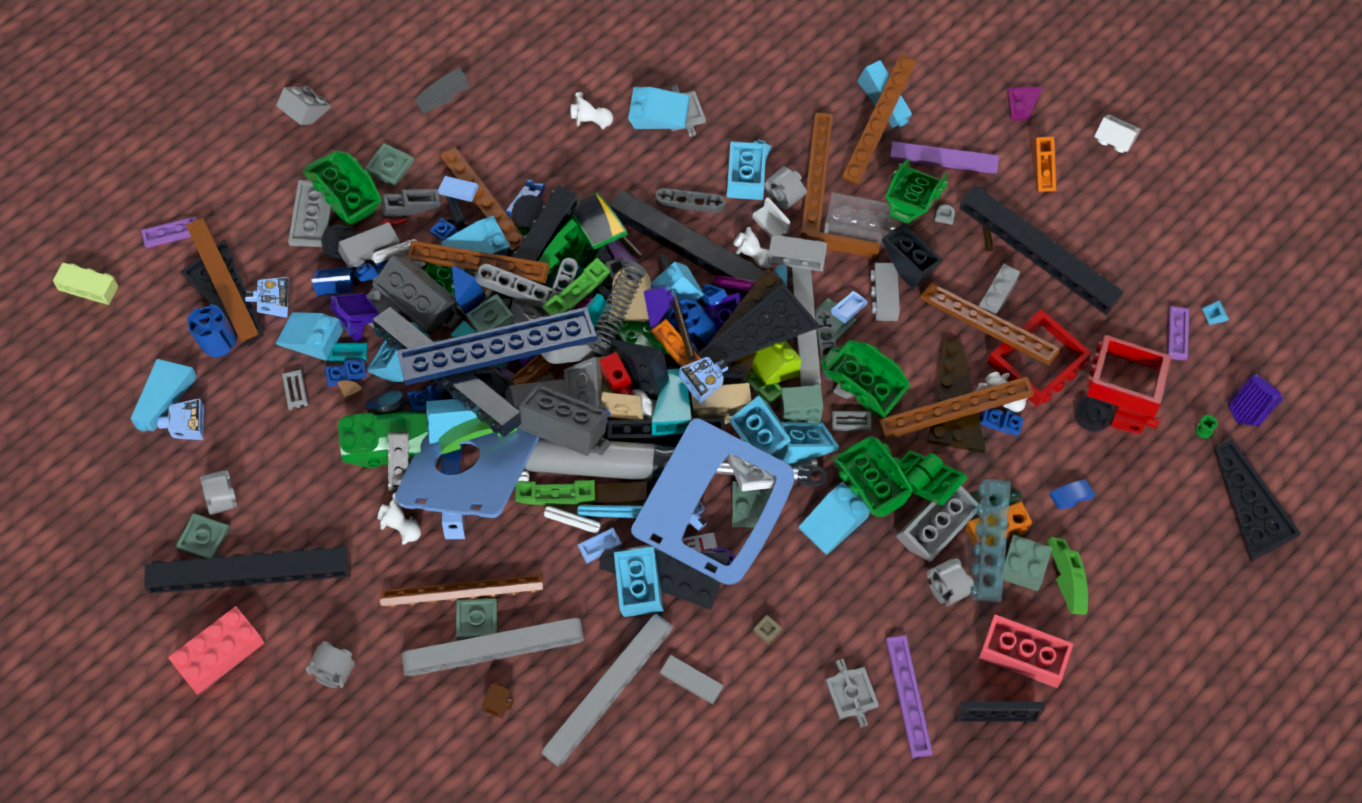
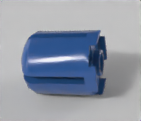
(698, 322)
(212, 330)

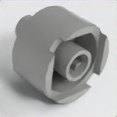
(785, 187)
(218, 492)
(949, 582)
(330, 665)

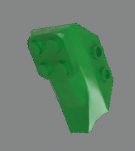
(344, 186)
(913, 192)
(867, 375)
(365, 436)
(874, 476)

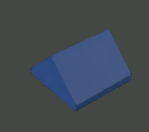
(333, 281)
(467, 290)

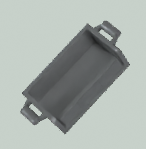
(416, 294)
(564, 421)

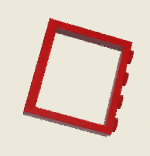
(1042, 318)
(1121, 396)

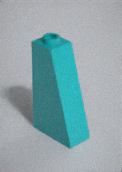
(672, 407)

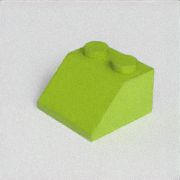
(777, 363)

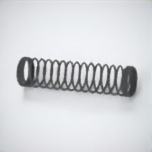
(628, 270)

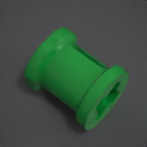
(1206, 426)

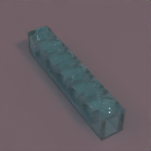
(1001, 491)

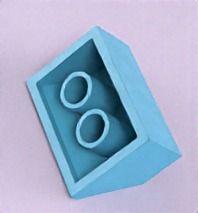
(680, 281)
(386, 362)

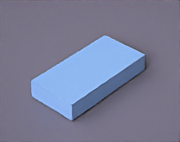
(458, 188)
(849, 307)
(595, 546)

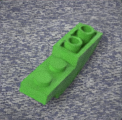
(1072, 579)

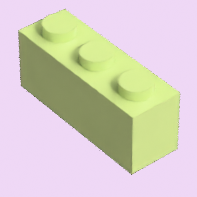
(85, 283)

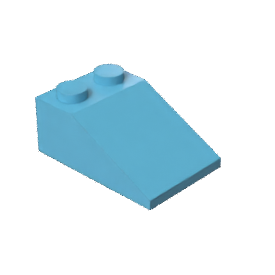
(658, 109)
(746, 170)
(481, 237)
(311, 334)
(760, 426)
(806, 442)
(834, 518)
(638, 582)

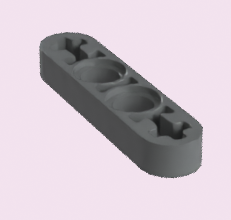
(690, 197)
(825, 344)

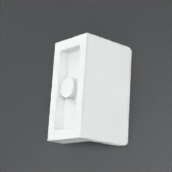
(772, 219)

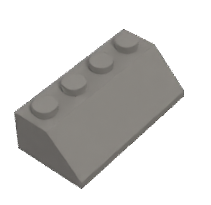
(937, 524)

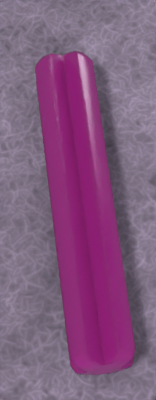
(734, 283)

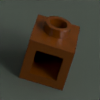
(498, 700)

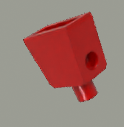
(615, 375)
(1133, 421)

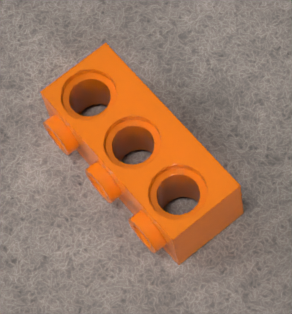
(1015, 511)

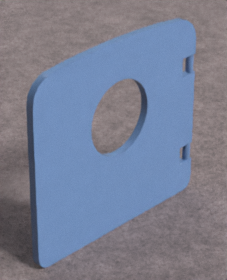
(483, 485)

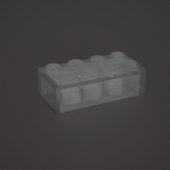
(859, 218)

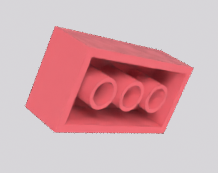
(216, 650)
(1026, 651)

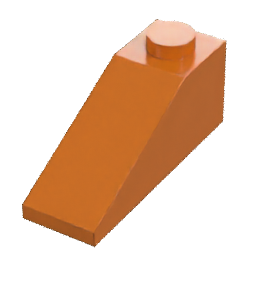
(1044, 163)

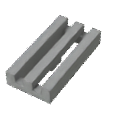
(297, 402)
(857, 424)

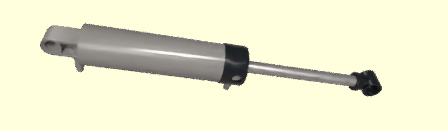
(627, 461)

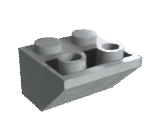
(302, 104)

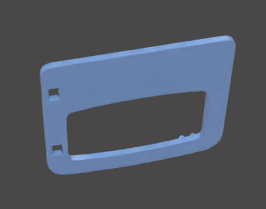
(682, 486)

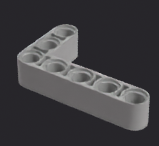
(529, 286)
(524, 312)

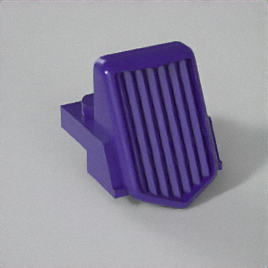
(354, 313)
(1254, 401)

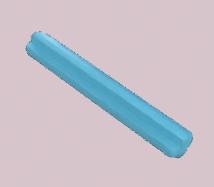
(609, 511)

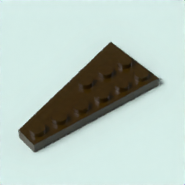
(763, 287)
(954, 381)

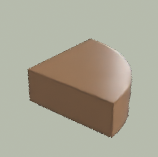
(349, 389)

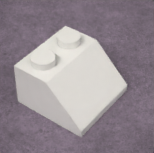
(1117, 133)

